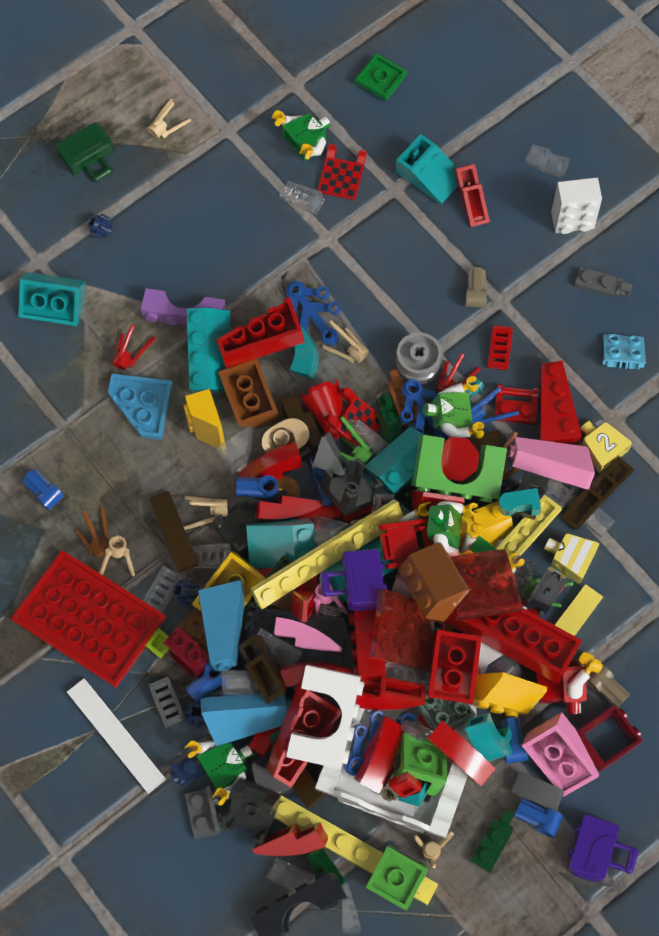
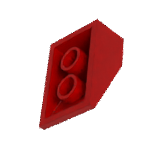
(454, 666)

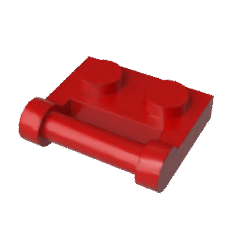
(526, 410)

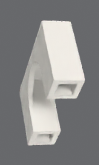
(331, 749)

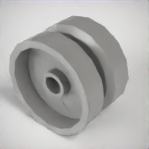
(418, 357)

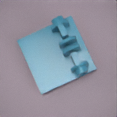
(624, 349)

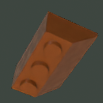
(249, 395)
(433, 581)

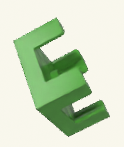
(422, 762)
(397, 877)

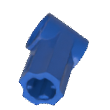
(255, 487)
(46, 493)
(204, 684)
(519, 753)
(544, 819)

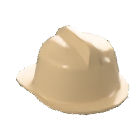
(284, 433)

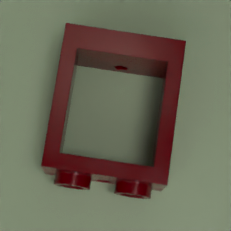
(189, 658)
(621, 719)

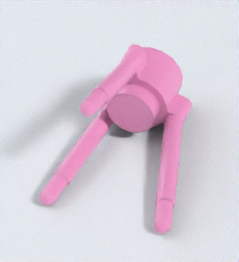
(326, 600)

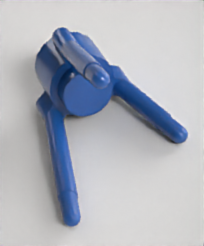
(478, 412)

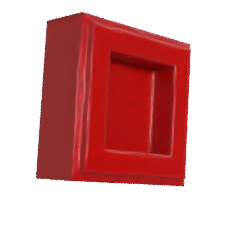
(405, 784)

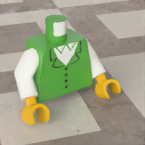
(453, 413)

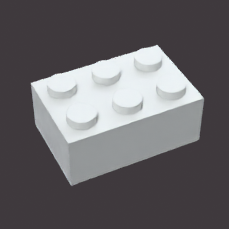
(576, 205)

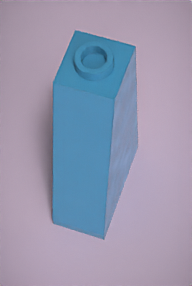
(222, 618)
(242, 715)

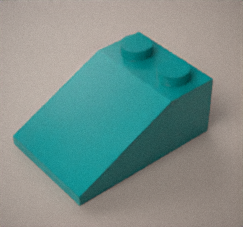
(274, 539)

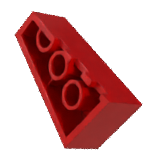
(262, 336)
(556, 408)
(367, 667)
(306, 715)

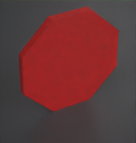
(459, 458)

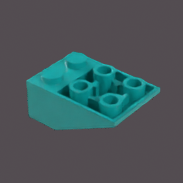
(427, 169)

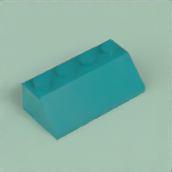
(204, 354)

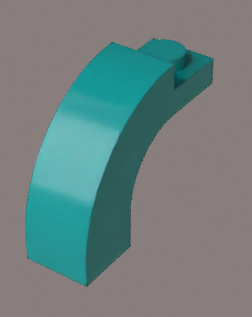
(306, 358)
(487, 739)

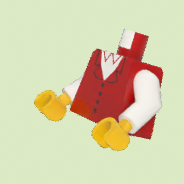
(574, 681)

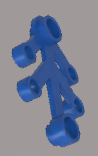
(310, 309)
(416, 397)
(358, 739)

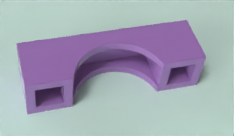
(158, 308)

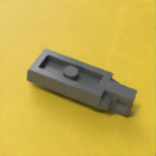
(602, 283)

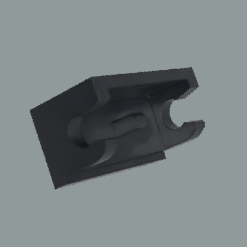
(546, 591)

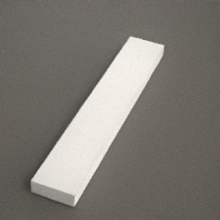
(116, 736)

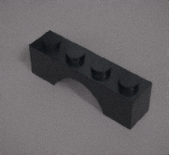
(324, 893)

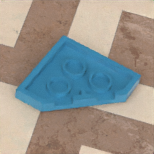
(142, 402)

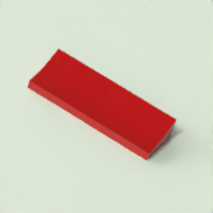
(525, 640)

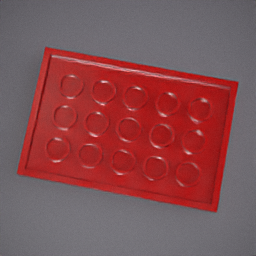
(89, 618)

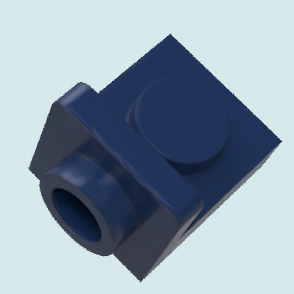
(187, 771)

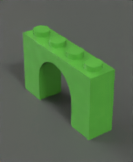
(484, 483)

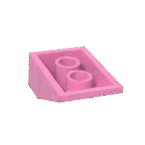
(560, 754)

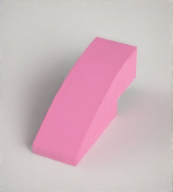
(305, 636)

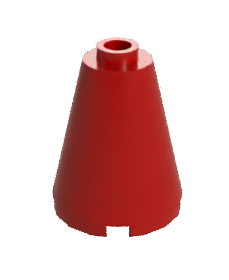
(324, 401)

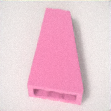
(553, 460)

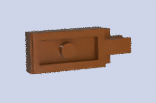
(397, 396)

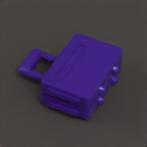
(361, 577)
(594, 849)

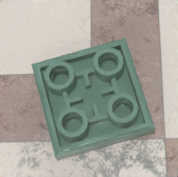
(450, 712)

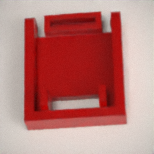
(401, 540)

